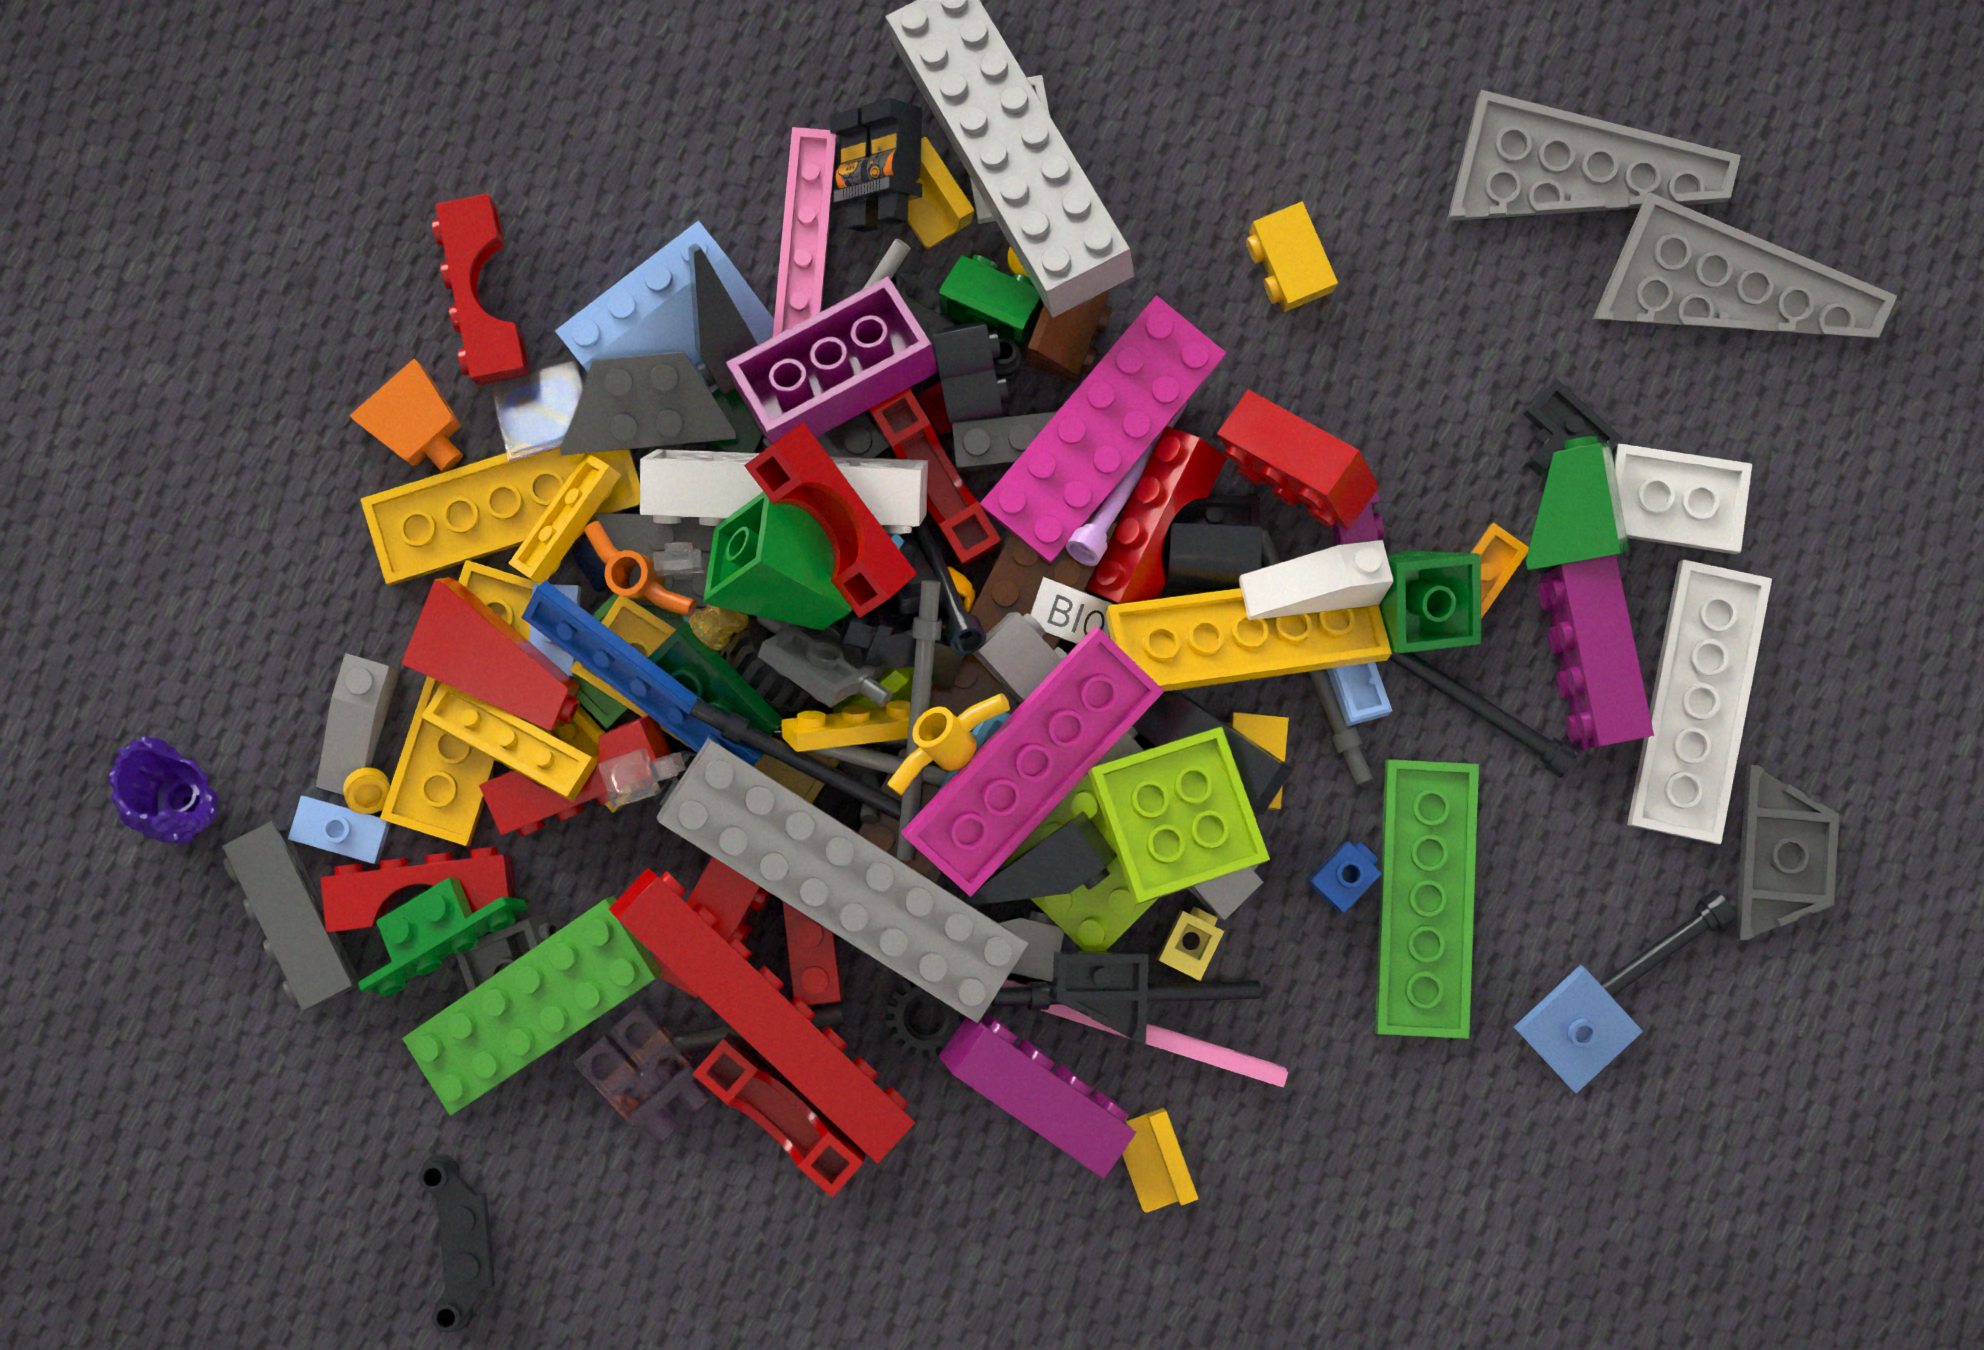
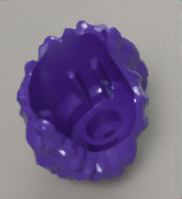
(161, 792)

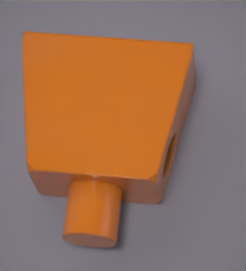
(412, 418)

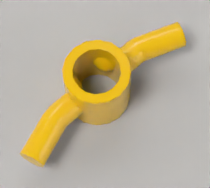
(945, 739)

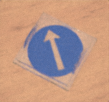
(537, 409)

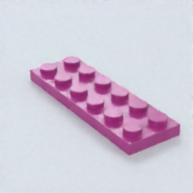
(1103, 429)
(1032, 761)

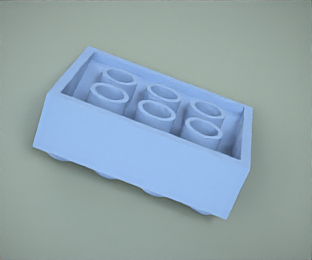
(653, 307)

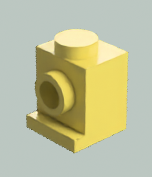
(1191, 961)

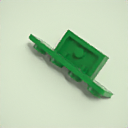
(433, 929)

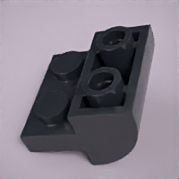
(1214, 543)

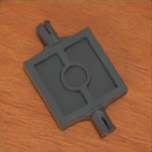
(821, 663)

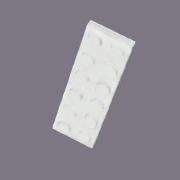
(1700, 702)

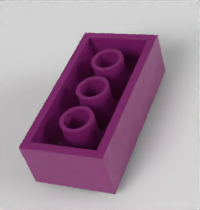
(834, 364)
(1595, 653)
(1033, 1092)

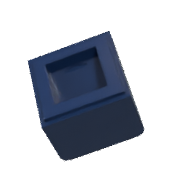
(591, 565)

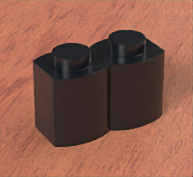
(968, 371)

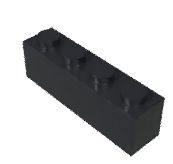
(1179, 717)

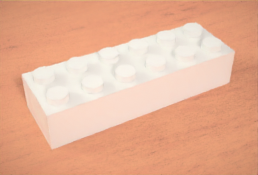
(718, 484)

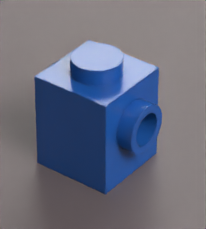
(1345, 875)

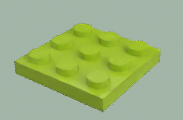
(1178, 815)
(1095, 915)

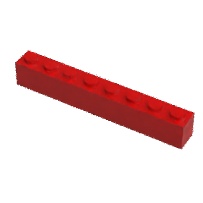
(762, 1015)

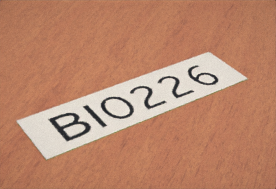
(1068, 611)

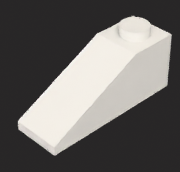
(1319, 582)

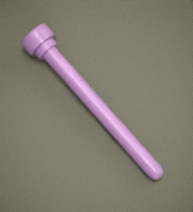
(1089, 541)

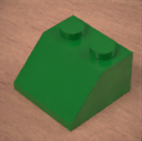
(980, 292)
(1432, 601)

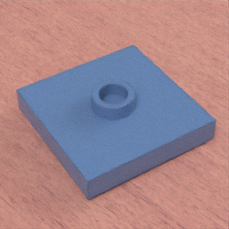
(1578, 1029)

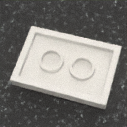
(1682, 498)

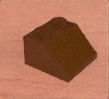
(1064, 342)

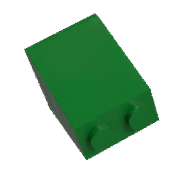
(1579, 507)
(774, 566)

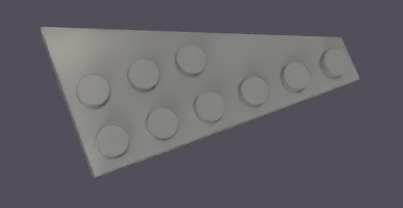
(1558, 162)
(1709, 274)

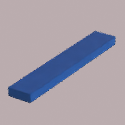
(624, 669)

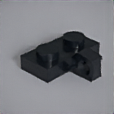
(1563, 418)

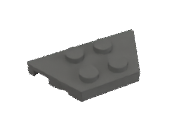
(644, 404)
(644, 536)
(1784, 855)

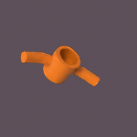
(618, 570)

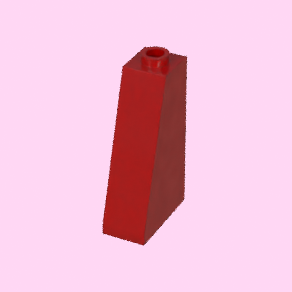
(485, 657)

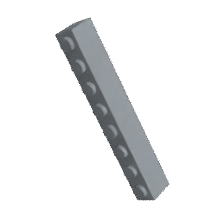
(1020, 663)

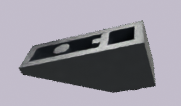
(718, 325)
(1053, 866)

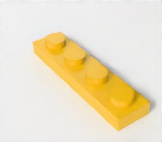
(510, 741)

